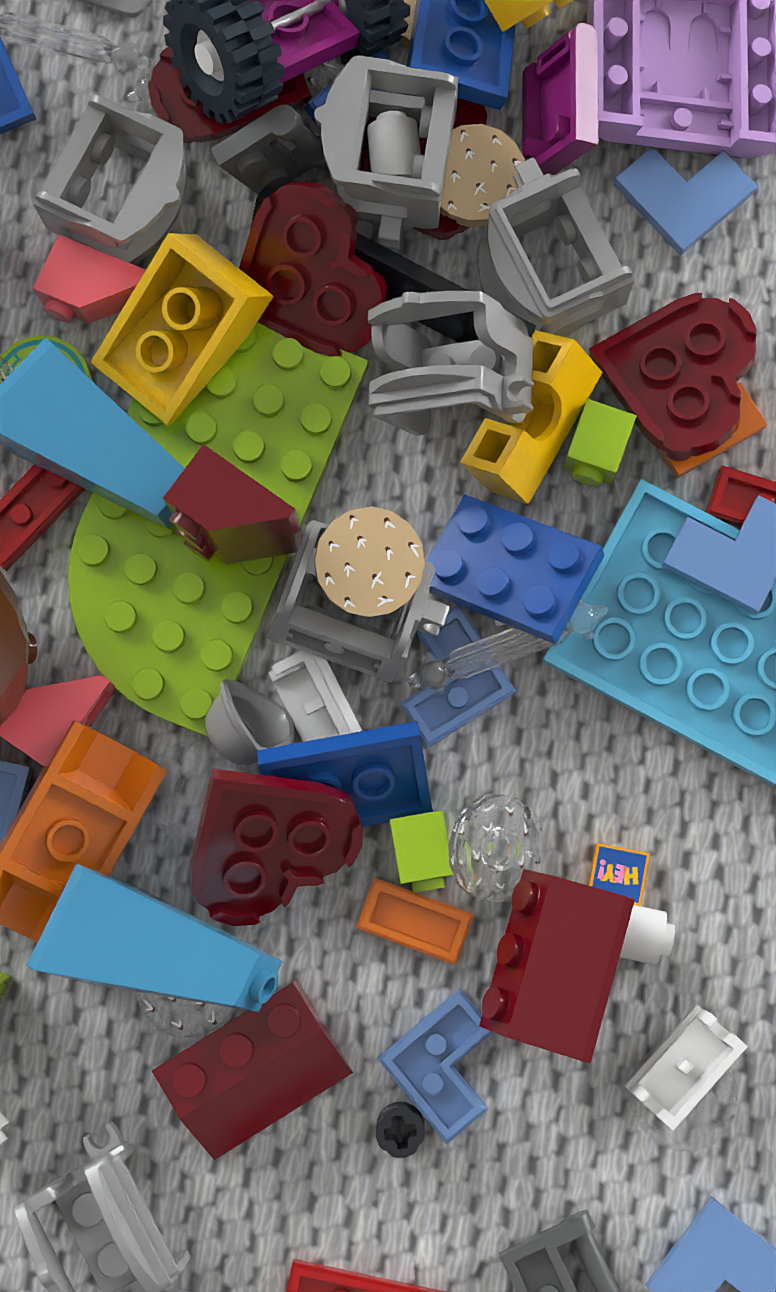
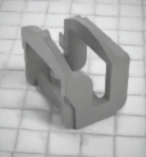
(384, 199)
(153, 200)
(508, 273)
(479, 372)
(346, 644)
(106, 1222)

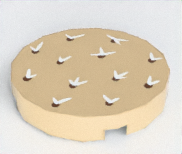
(478, 173)
(369, 561)

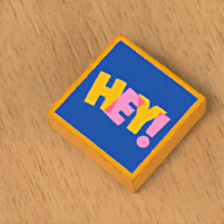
(619, 871)

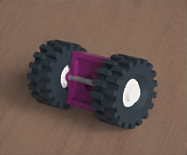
(245, 49)

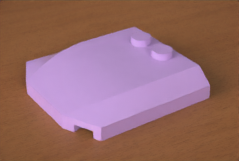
(687, 74)

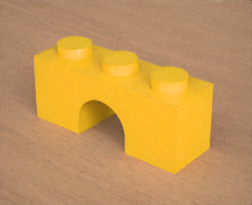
(518, 455)

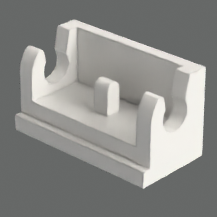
(313, 697)
(685, 1066)

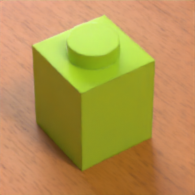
(598, 443)
(421, 850)

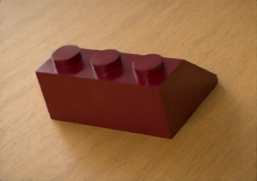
(229, 512)
(556, 964)
(252, 1071)

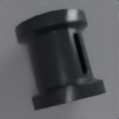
(389, 1141)

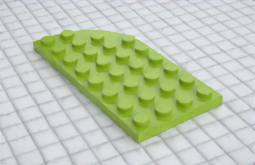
(149, 605)

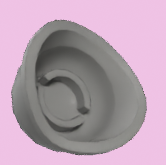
(246, 722)

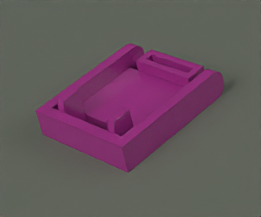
(561, 101)

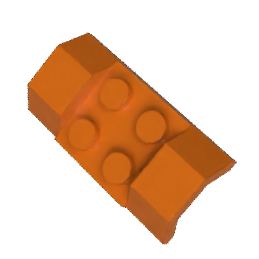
(72, 816)

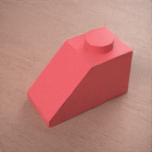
(84, 282)
(48, 712)

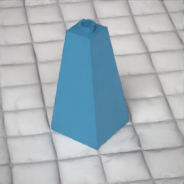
(79, 433)
(139, 943)

